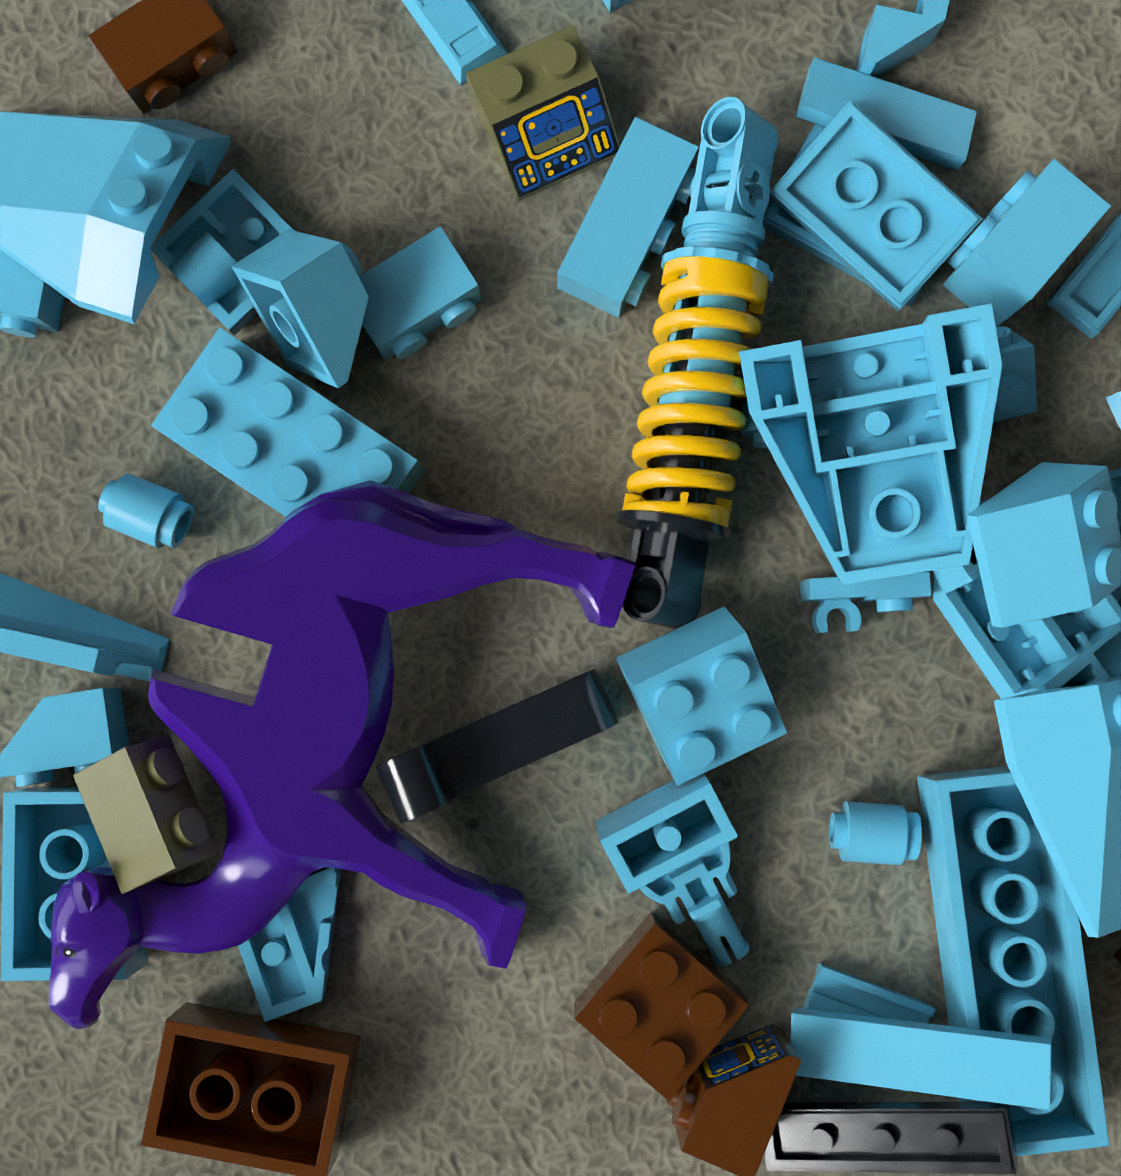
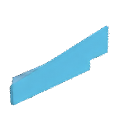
(73, 635)

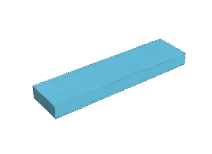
(923, 1057)

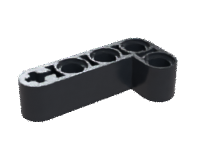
(496, 745)

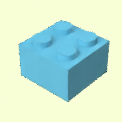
(1024, 240)
(702, 694)

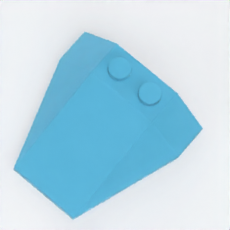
(92, 196)
(883, 438)
(1038, 653)
(1068, 770)

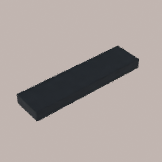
(894, 1138)

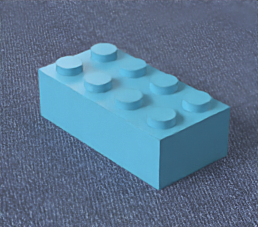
(275, 430)

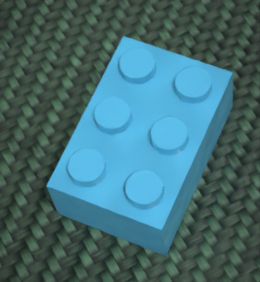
(44, 846)

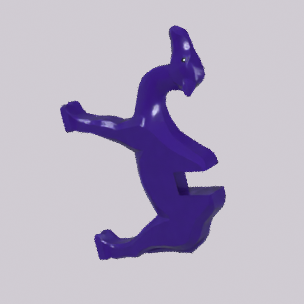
(307, 740)

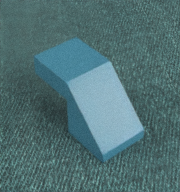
(898, 35)

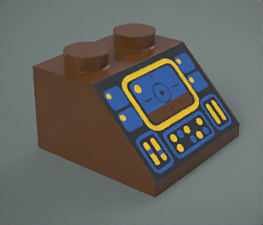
(735, 1100)

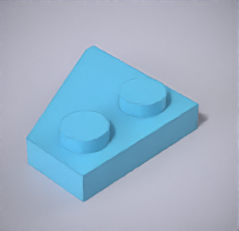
(293, 952)

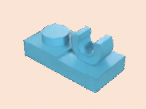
(890, 595)

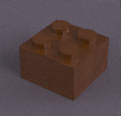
(659, 1006)

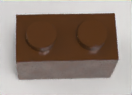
(163, 48)

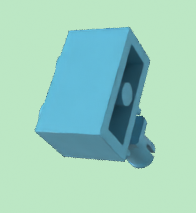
(674, 848)

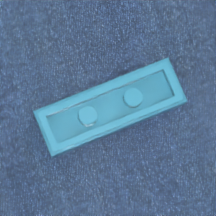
(917, 121)

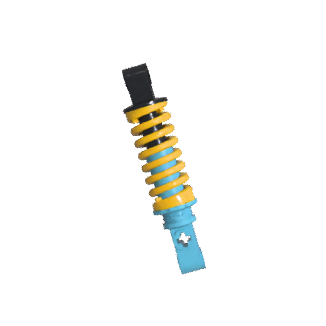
(696, 366)

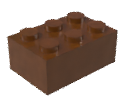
(251, 1090)

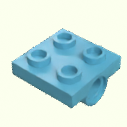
(212, 238)

